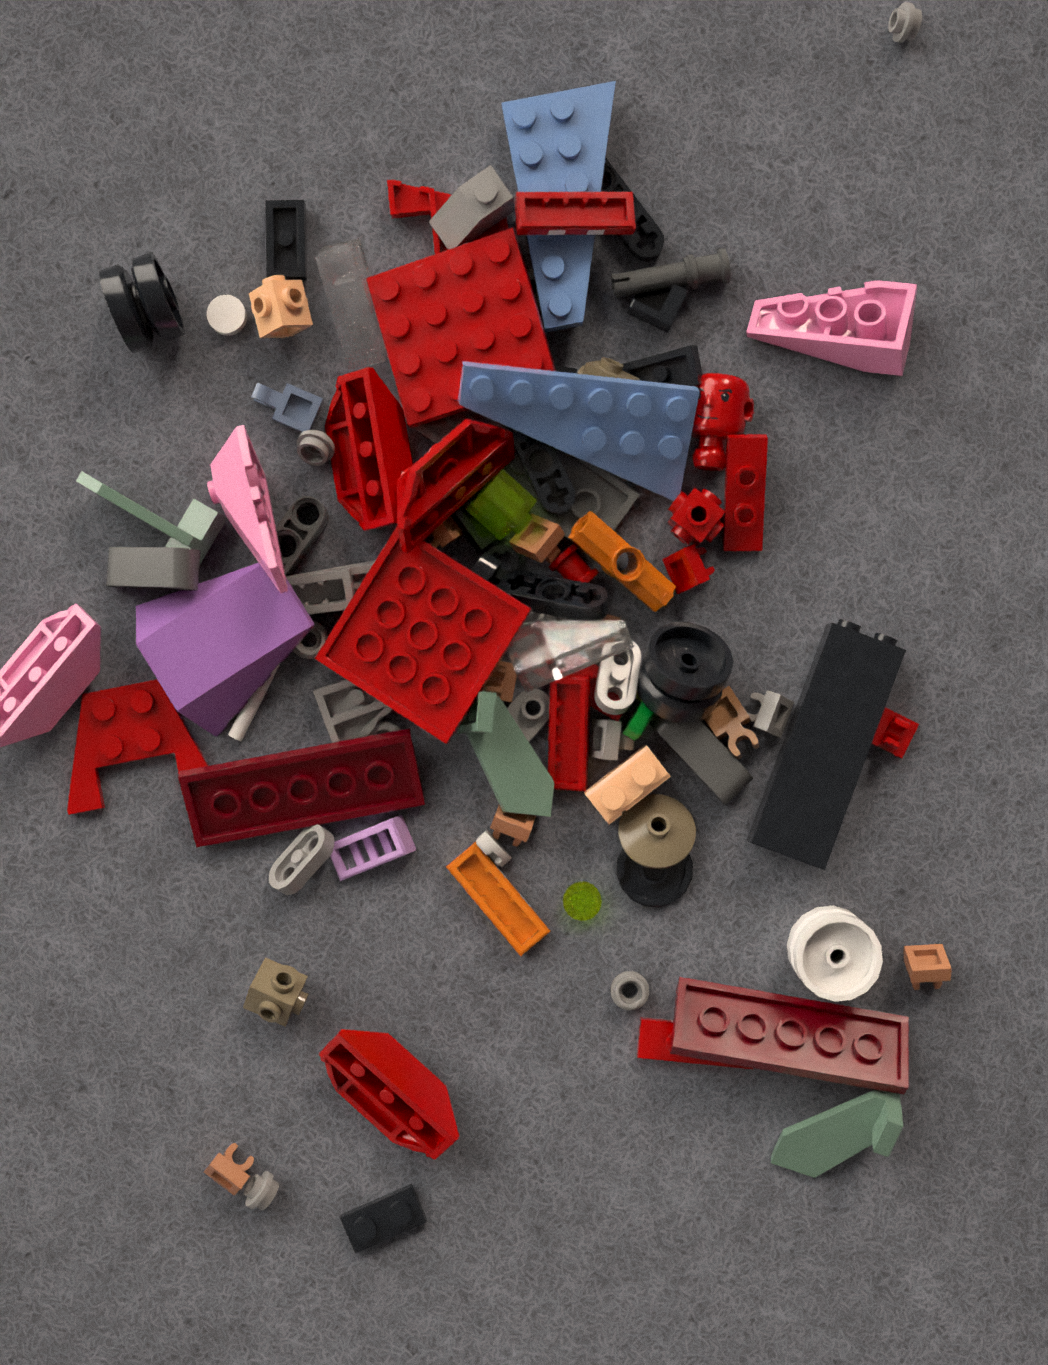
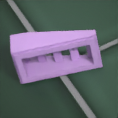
(400, 837)

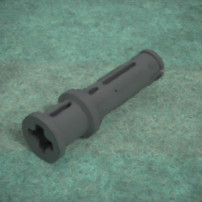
(689, 272)

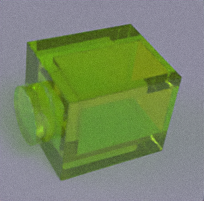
(502, 505)

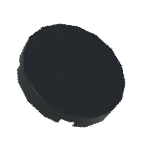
(642, 883)

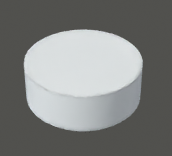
(226, 315)

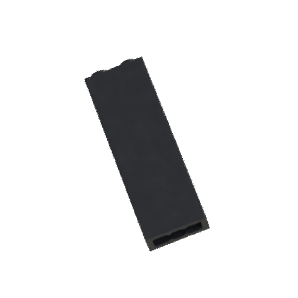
(826, 743)

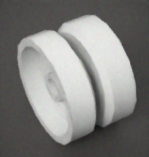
(849, 972)

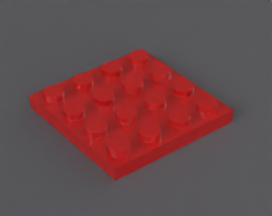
(456, 309)
(423, 635)

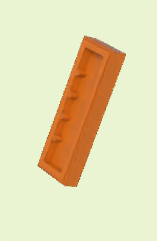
(498, 899)

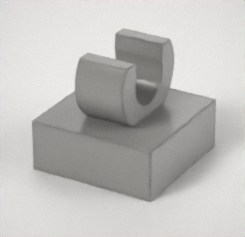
(772, 713)
(607, 739)

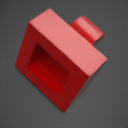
(687, 568)
(894, 733)

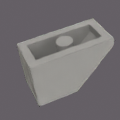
(473, 209)

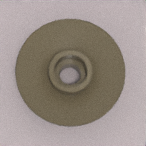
(652, 847)

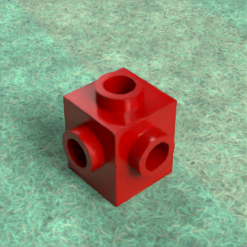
(687, 529)

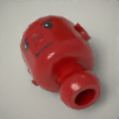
(720, 411)

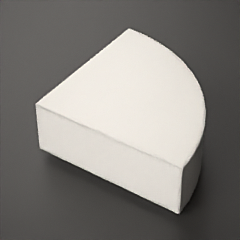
(491, 847)

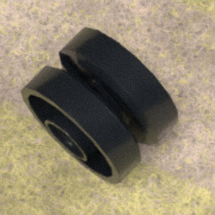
(141, 302)
(684, 672)

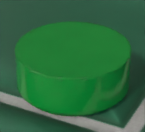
(638, 722)

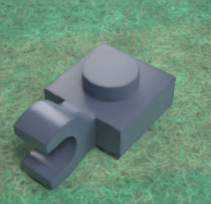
(293, 408)

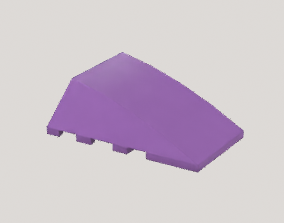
(220, 642)

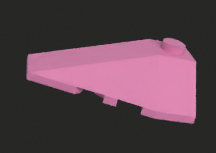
(851, 327)
(245, 498)

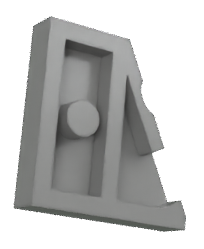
(348, 710)

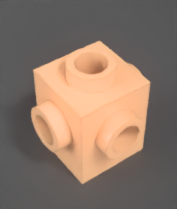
(280, 307)

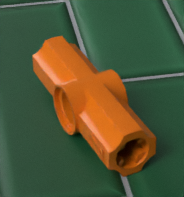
(605, 548)

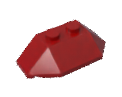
(369, 447)
(449, 477)
(391, 1090)

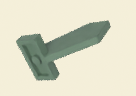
(195, 530)
(507, 758)
(840, 1133)

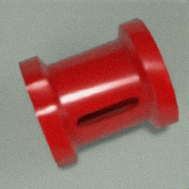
(572, 566)

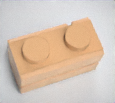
(627, 784)

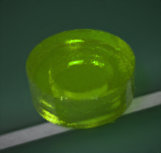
(582, 900)

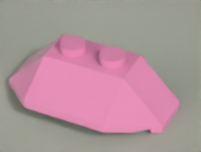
(48, 674)

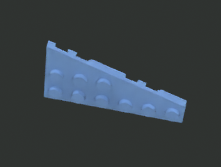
(560, 147)
(610, 422)

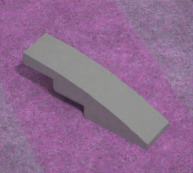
(329, 588)

